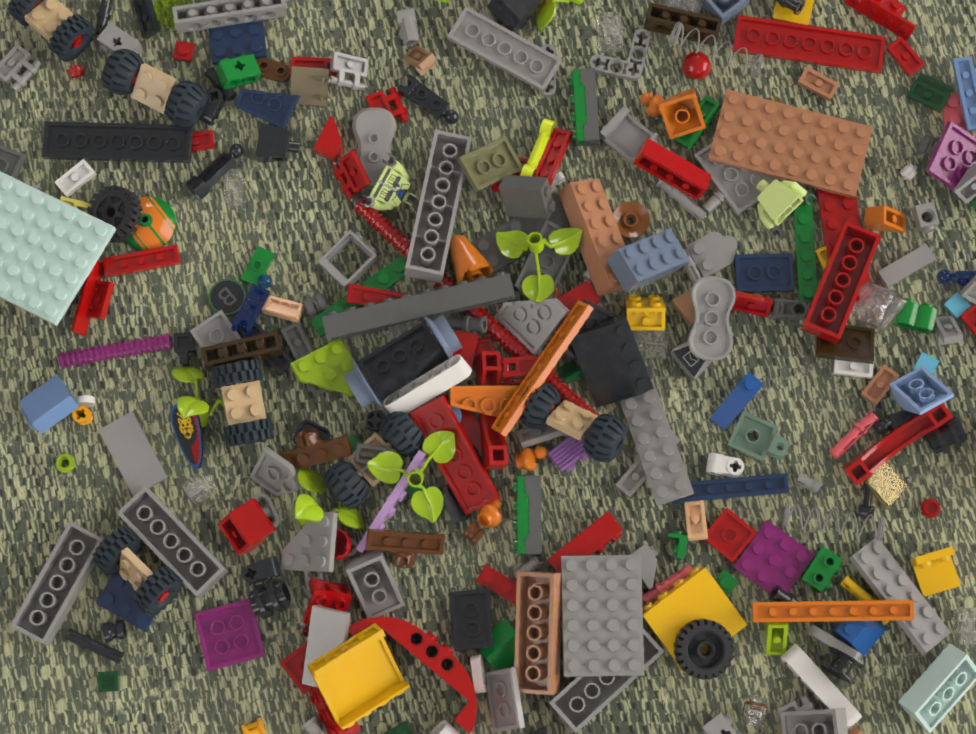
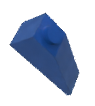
(736, 401)

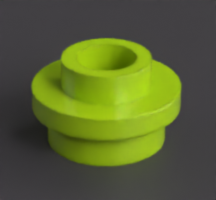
(59, 463)

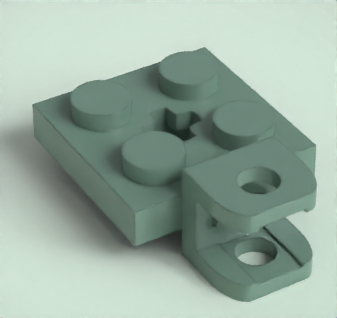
(766, 441)

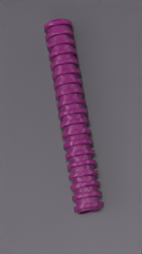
(115, 350)

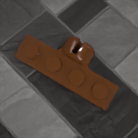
(313, 450)
(404, 544)

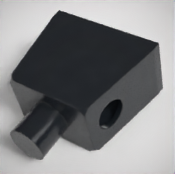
(275, 144)

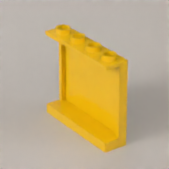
(691, 600)
(358, 676)

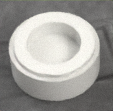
(86, 400)

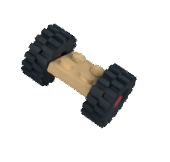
(65, 31)
(243, 402)
(119, 555)

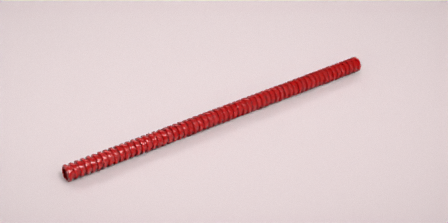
(497, 331)

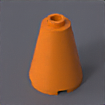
(467, 260)

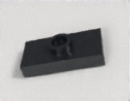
(452, 505)

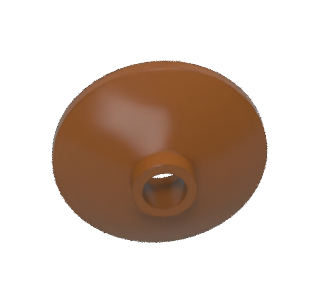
(633, 211)

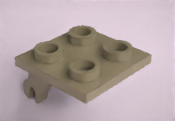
(310, 85)

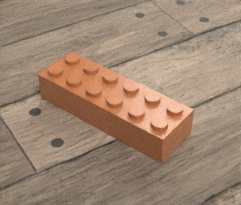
(590, 211)
(538, 632)

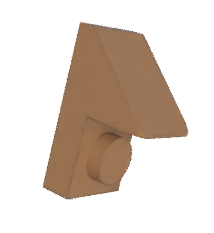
(420, 59)

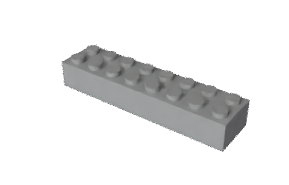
(437, 207)

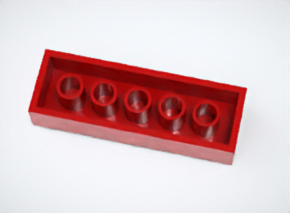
(840, 282)

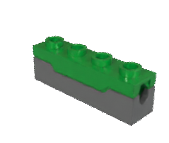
(585, 107)
(528, 515)

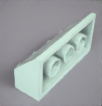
(939, 687)

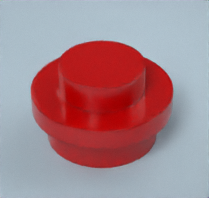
(76, 71)
(930, 508)

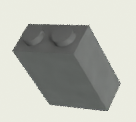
(527, 197)

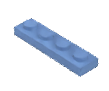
(966, 87)

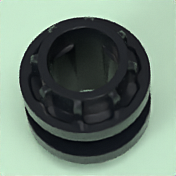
(946, 435)
(267, 598)

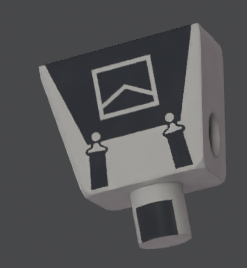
(689, 363)

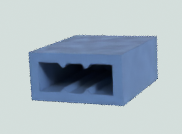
(48, 404)

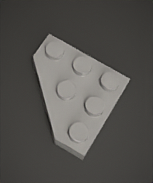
(532, 321)
(312, 547)

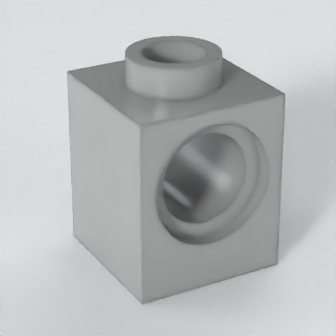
(928, 210)

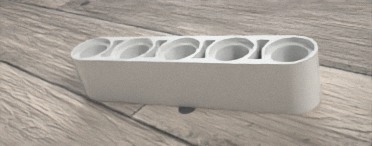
(428, 385)
(818, 683)

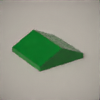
(504, 646)

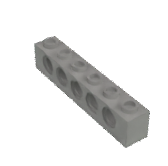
(225, 13)

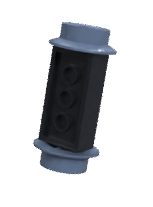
(402, 360)

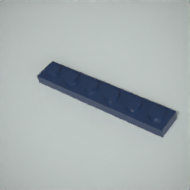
(737, 487)

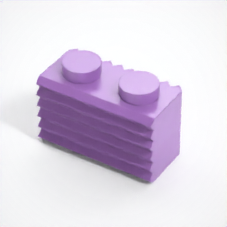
(567, 454)

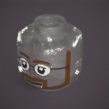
(754, 710)

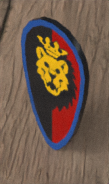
(189, 436)

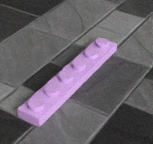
(397, 494)

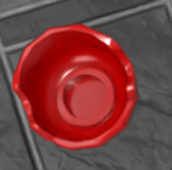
(696, 65)
(342, 545)

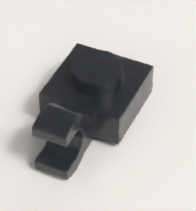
(184, 345)

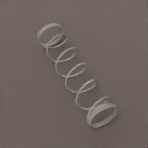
(679, 25)
(878, 532)

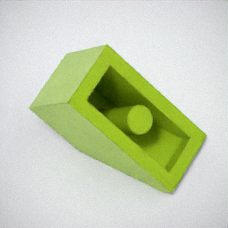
(776, 637)

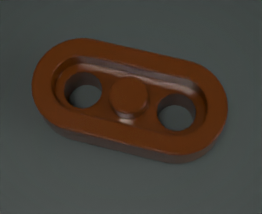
(272, 69)

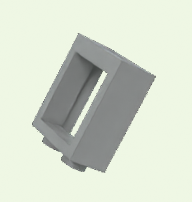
(357, 239)

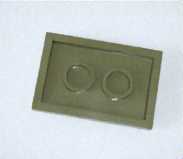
(490, 164)

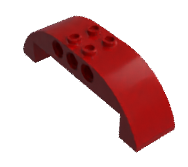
(456, 677)

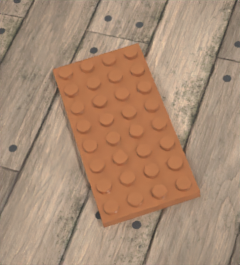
(790, 143)

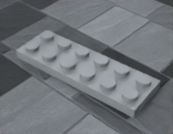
(504, 49)
(656, 447)
(892, 583)

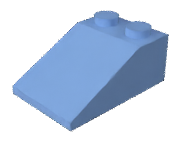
(919, 391)

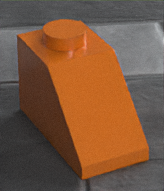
(884, 219)

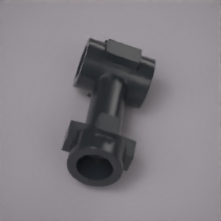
(866, 509)

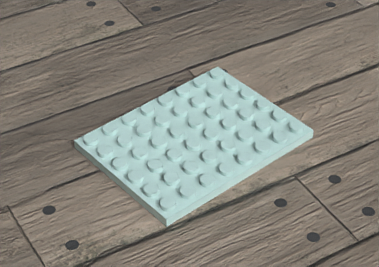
(45, 249)

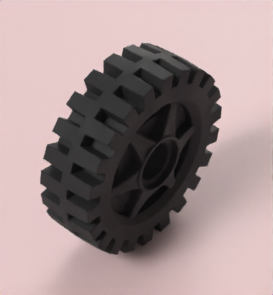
(118, 208)
(714, 660)

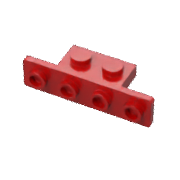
(885, 13)
(93, 300)
(326, 717)

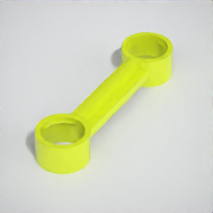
(546, 129)

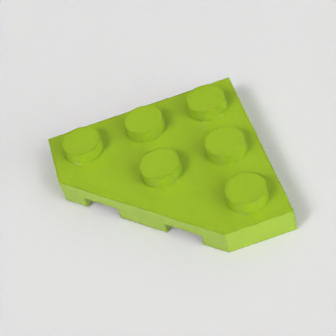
(326, 368)

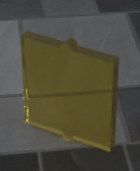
(886, 484)

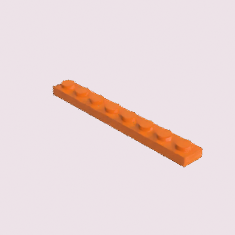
(542, 367)
(833, 611)

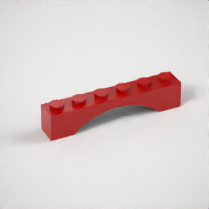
(492, 443)
(876, 455)

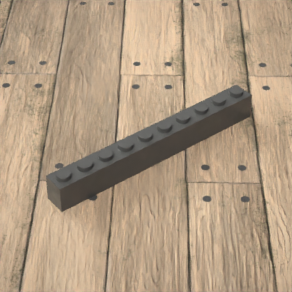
(428, 303)

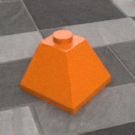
(682, 114)

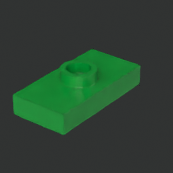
(257, 265)

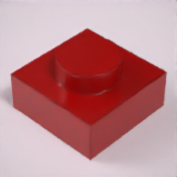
(184, 51)

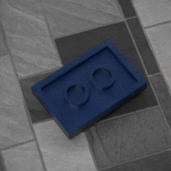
(237, 40)
(764, 273)
(118, 599)

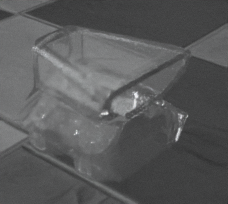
(877, 306)

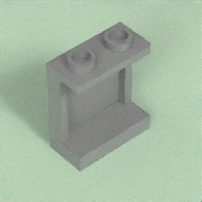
(626, 134)

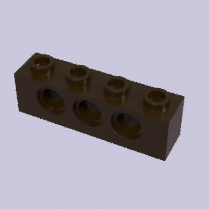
(663, 19)
(244, 349)

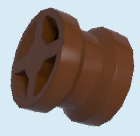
(473, 533)

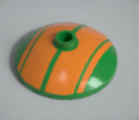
(158, 229)

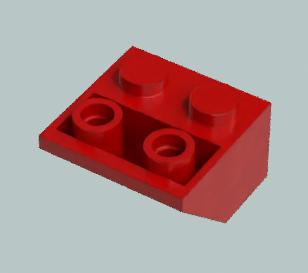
(246, 527)

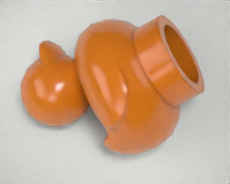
(653, 104)
(527, 457)
(490, 515)

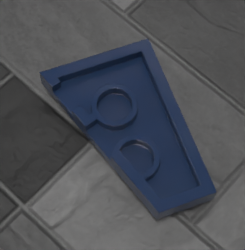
(270, 107)

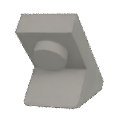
(947, 330)

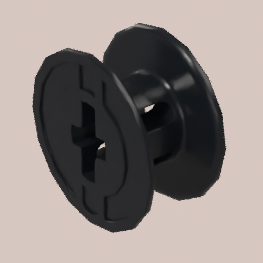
(845, 659)

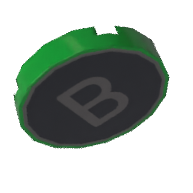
(228, 296)

